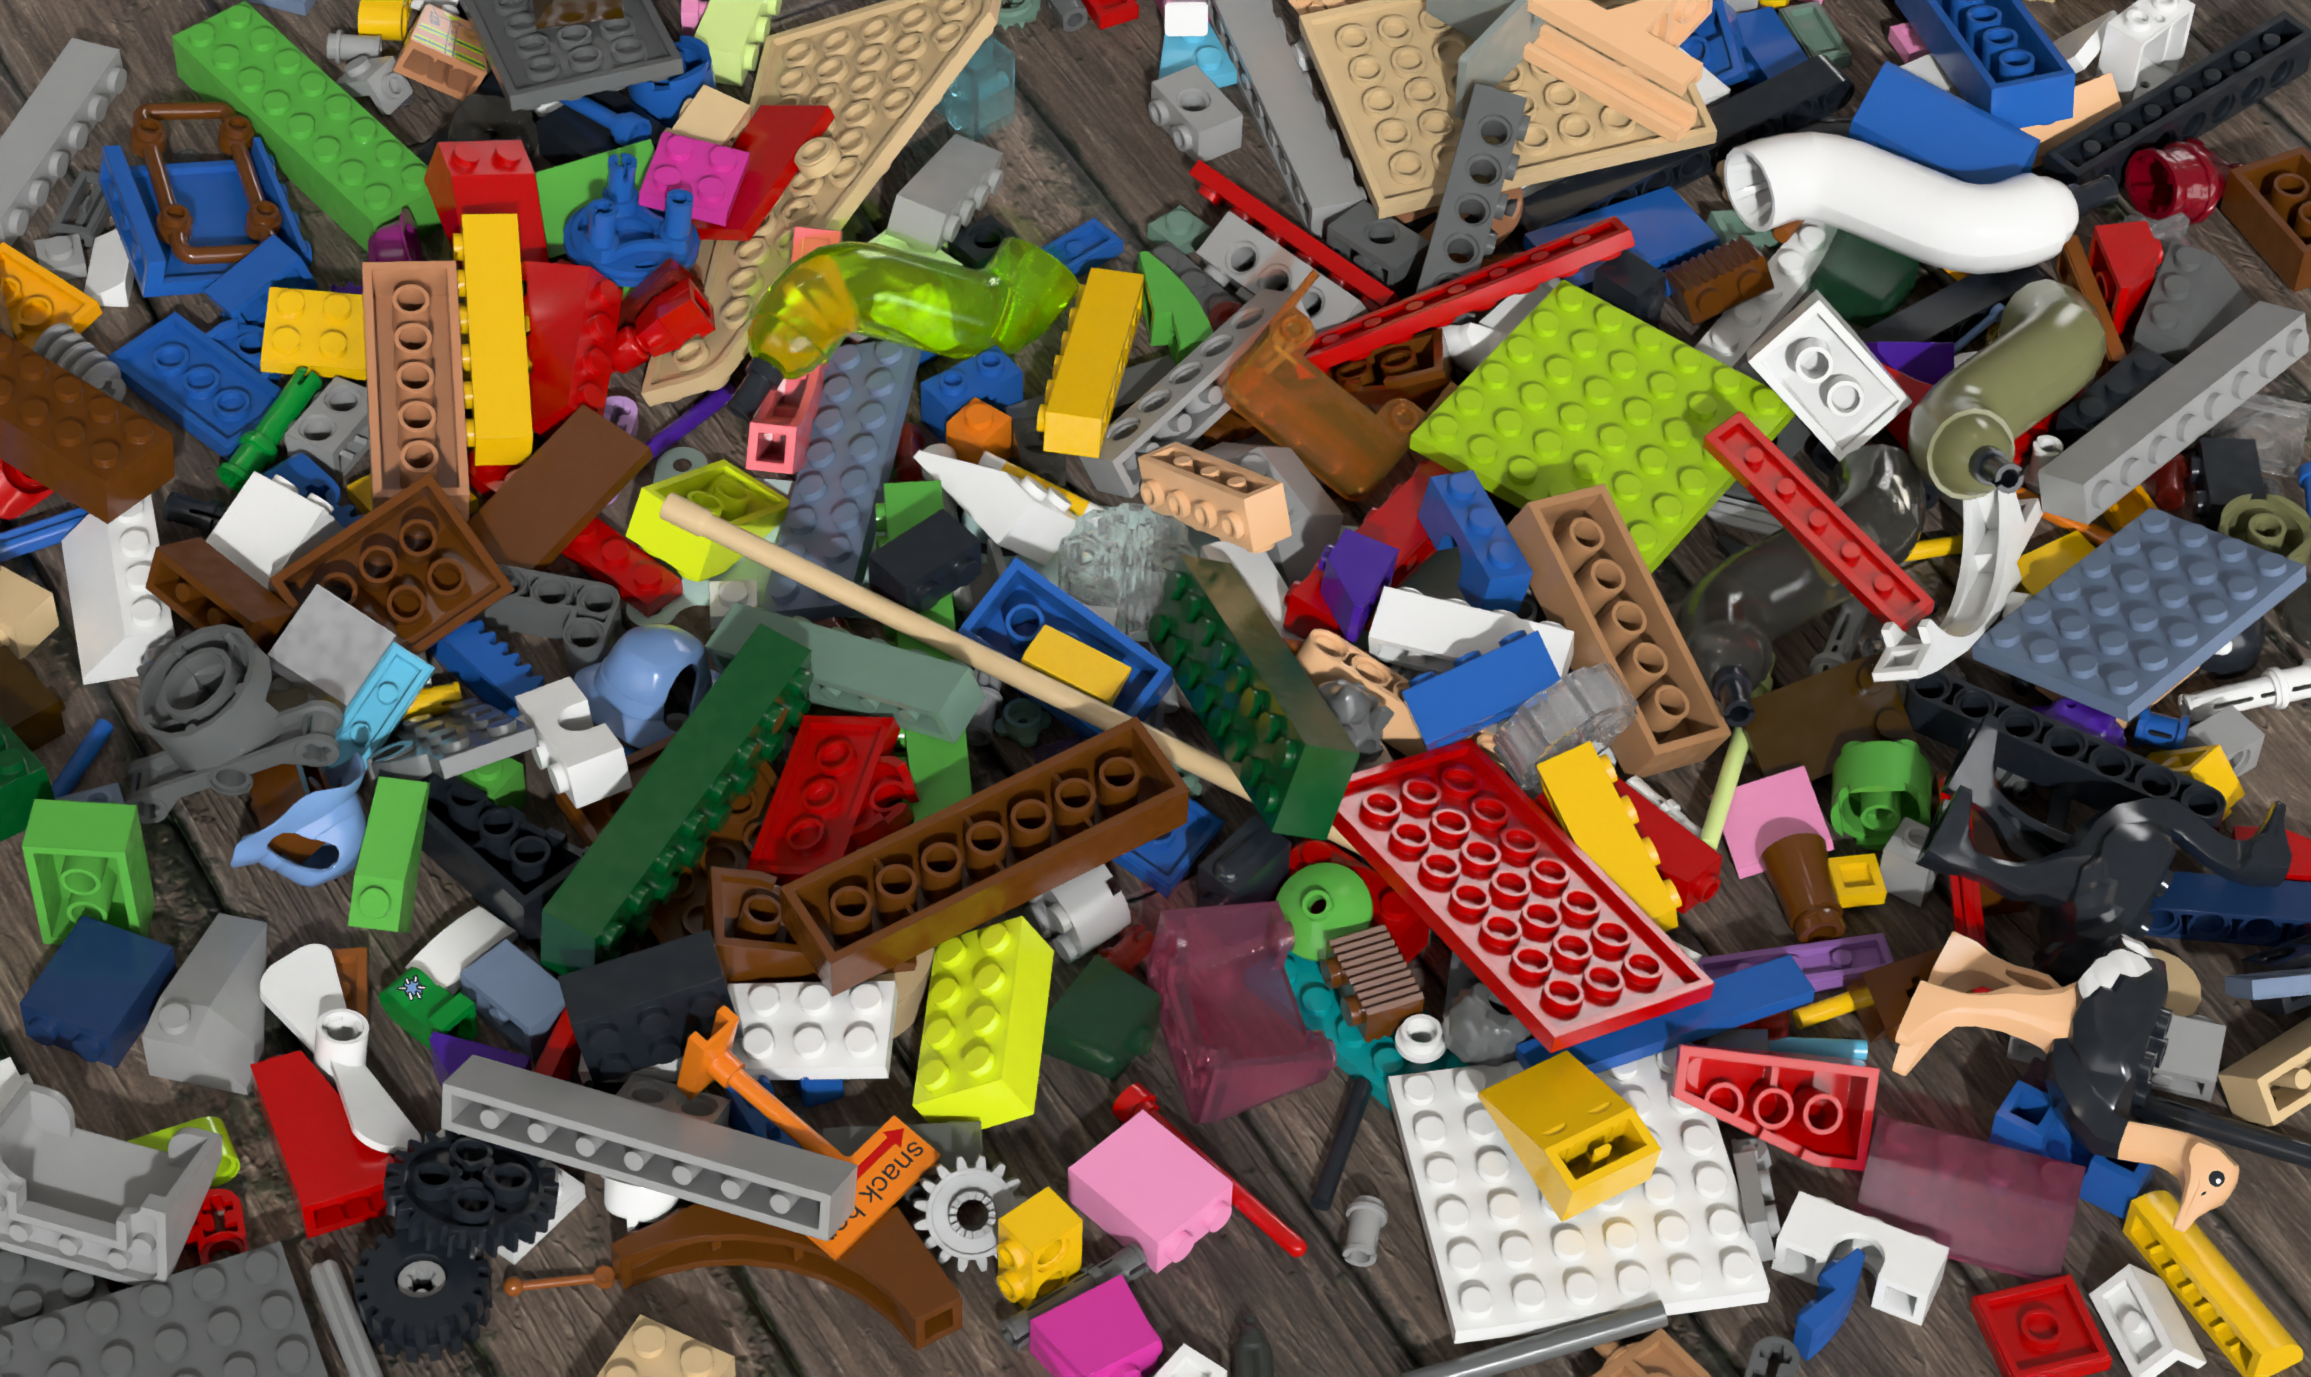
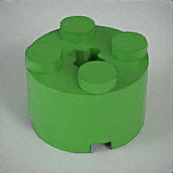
(1877, 788)

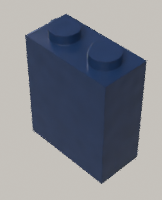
(98, 991)

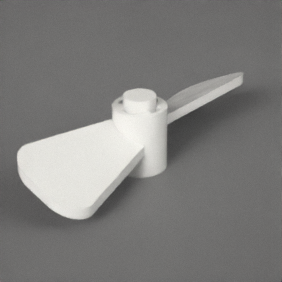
(310, 1002)

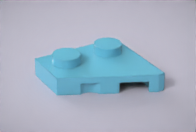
(1204, 51)

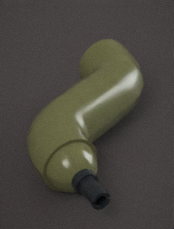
(1969, 419)

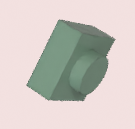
(1179, 228)

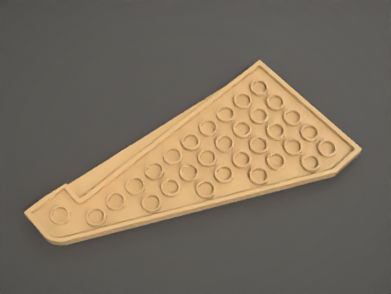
(881, 79)

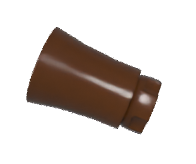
(1805, 886)

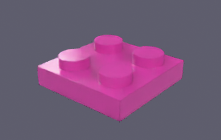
(702, 168)

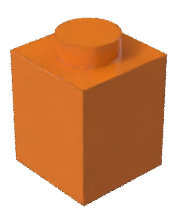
(979, 429)

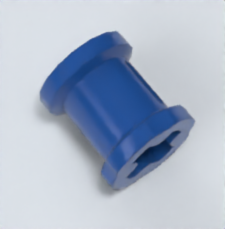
(2160, 730)

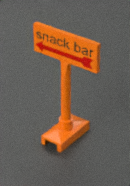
(886, 1162)

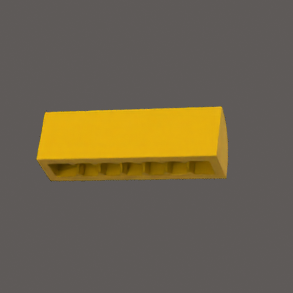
(2210, 1288)

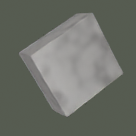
(330, 648)

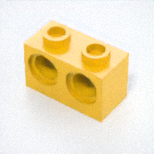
(1038, 1248)

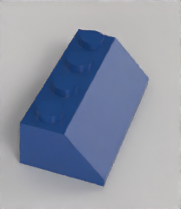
(1940, 130)

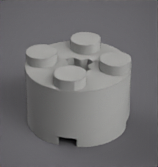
(1080, 913)

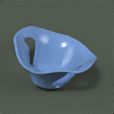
(636, 678)
(322, 815)

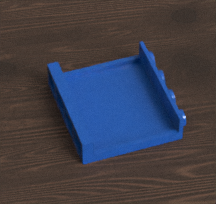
(215, 203)

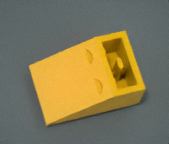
(1572, 1133)

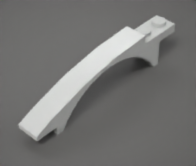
(1993, 541)

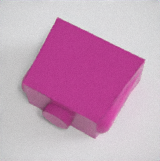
(1096, 1335)

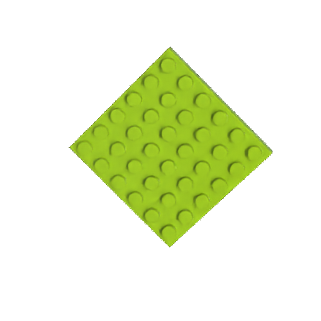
(1596, 401)

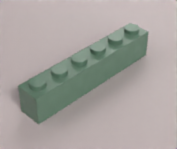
(864, 673)

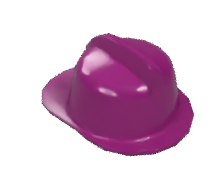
(396, 241)

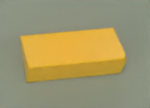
(1076, 665)

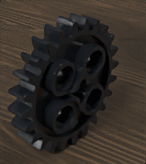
(469, 1194)

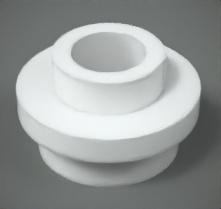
(1424, 1029)

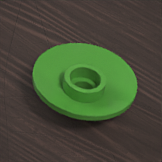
(1346, 911)

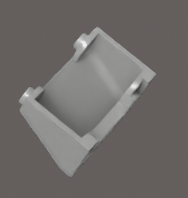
(97, 1197)

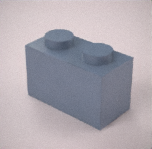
(515, 996)

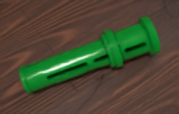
(259, 446)

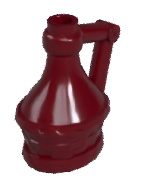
(2177, 180)

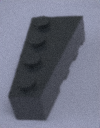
(496, 853)

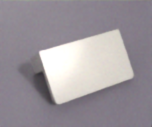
(2145, 1323)

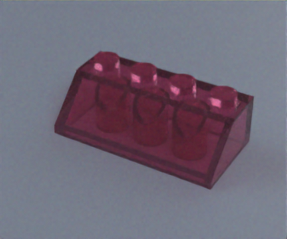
(1972, 1196)

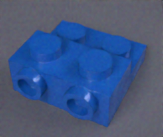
(1719, 45)

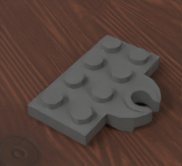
(452, 743)

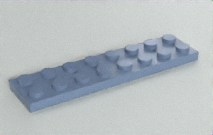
(845, 472)

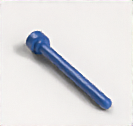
(625, 127)

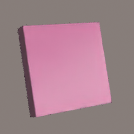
(1768, 812)

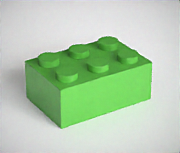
(87, 864)

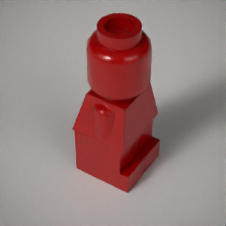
(663, 326)

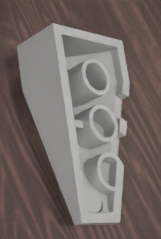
(211, 1012)

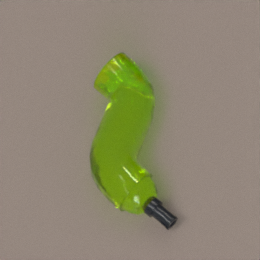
(900, 301)

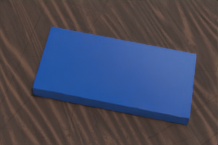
(1661, 227)

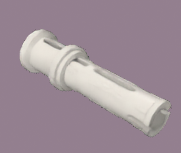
(2273, 689)

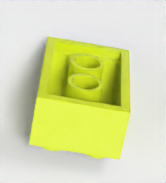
(723, 491)

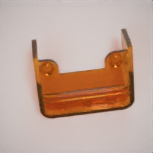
(1314, 414)

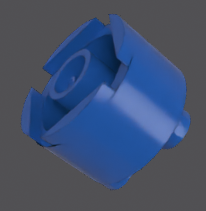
(665, 98)

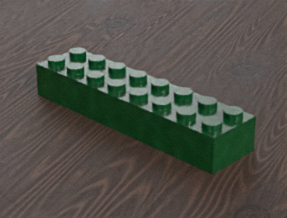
(1253, 697)
(678, 804)

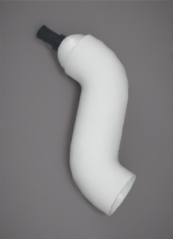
(1907, 203)

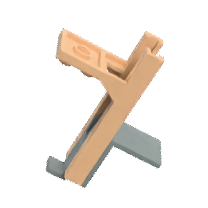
(1637, 35)

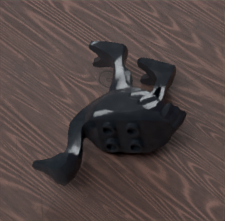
(2090, 880)

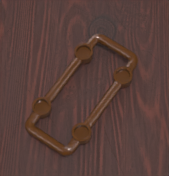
(174, 220)

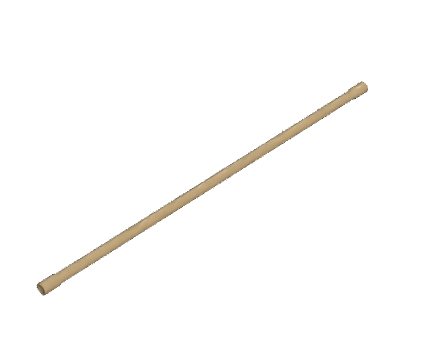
(704, 523)

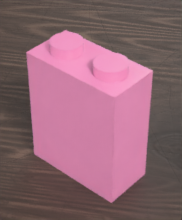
(1150, 1191)

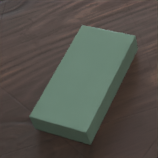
(1815, 32)

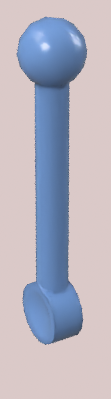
(1995, 315)

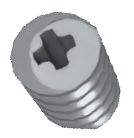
(81, 358)

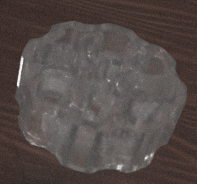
(1109, 541)
(1576, 709)

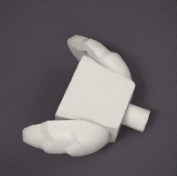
(1473, 342)

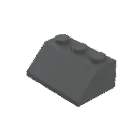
(2188, 303)

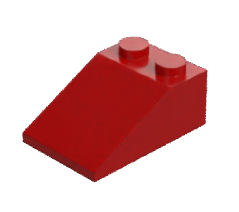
(487, 180)

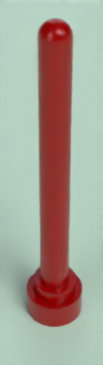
(1139, 1098)

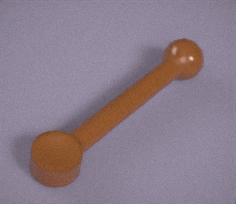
(602, 1277)

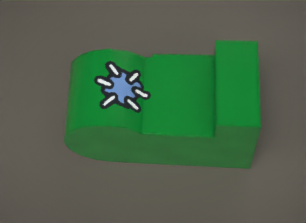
(424, 1007)

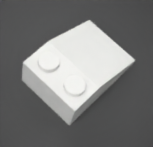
(1828, 376)
(1009, 509)

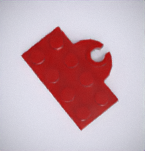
(833, 795)

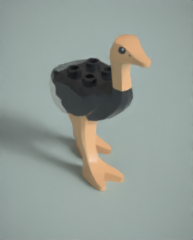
(2098, 1045)

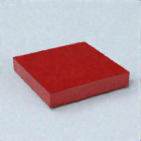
(2041, 1330)

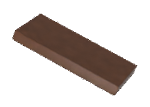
(559, 491)

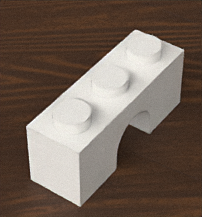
(579, 757)
(1903, 1263)

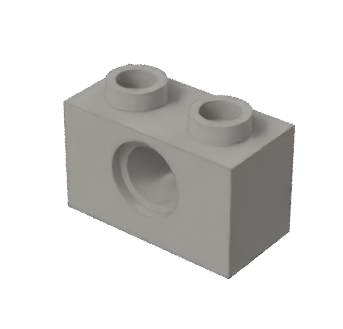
(1196, 114)

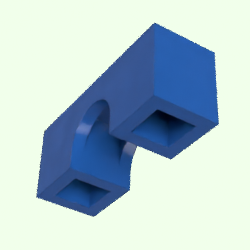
(1462, 516)
(2031, 1126)

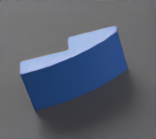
(1834, 1298)

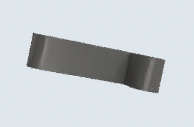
(560, 608)

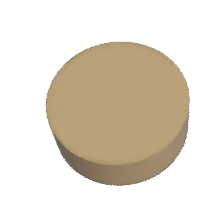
(817, 157)

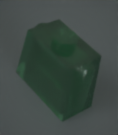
(1863, 279)
(1102, 1020)

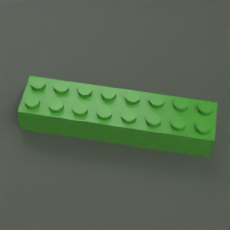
(306, 123)

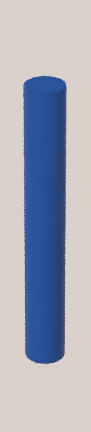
(82, 758)

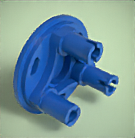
(629, 239)

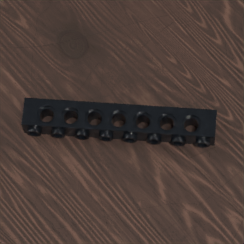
(2187, 102)

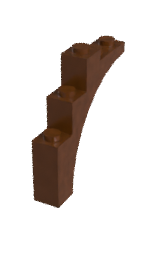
(883, 1268)

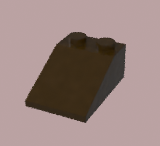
(1820, 714)

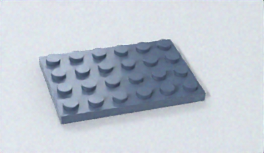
(2139, 613)

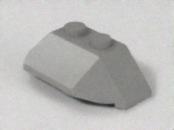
(1311, 511)

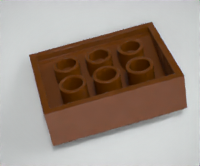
(404, 567)

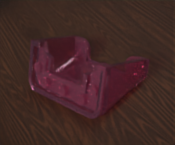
(1232, 1009)

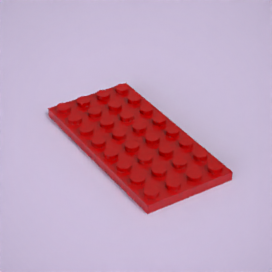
(1515, 896)

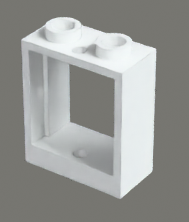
(2145, 45)

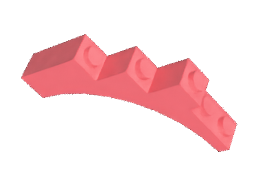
(784, 421)

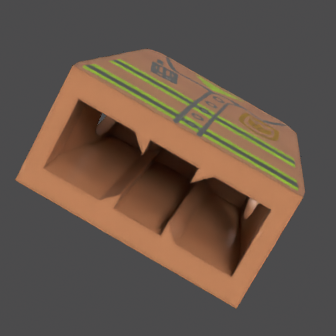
(443, 53)

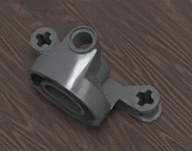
(214, 722)

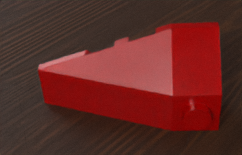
(1792, 1100)

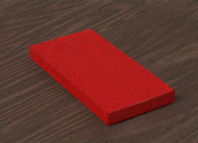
(772, 141)

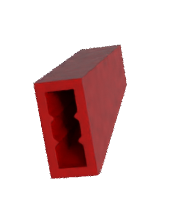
(1682, 855)
(326, 1167)

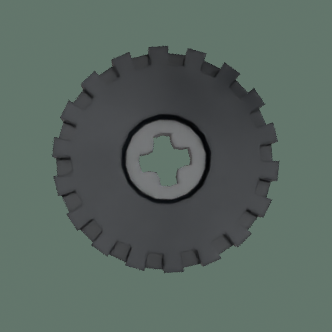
(421, 1319)

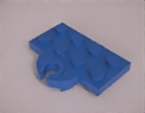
(201, 378)

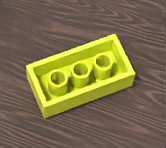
(984, 1026)

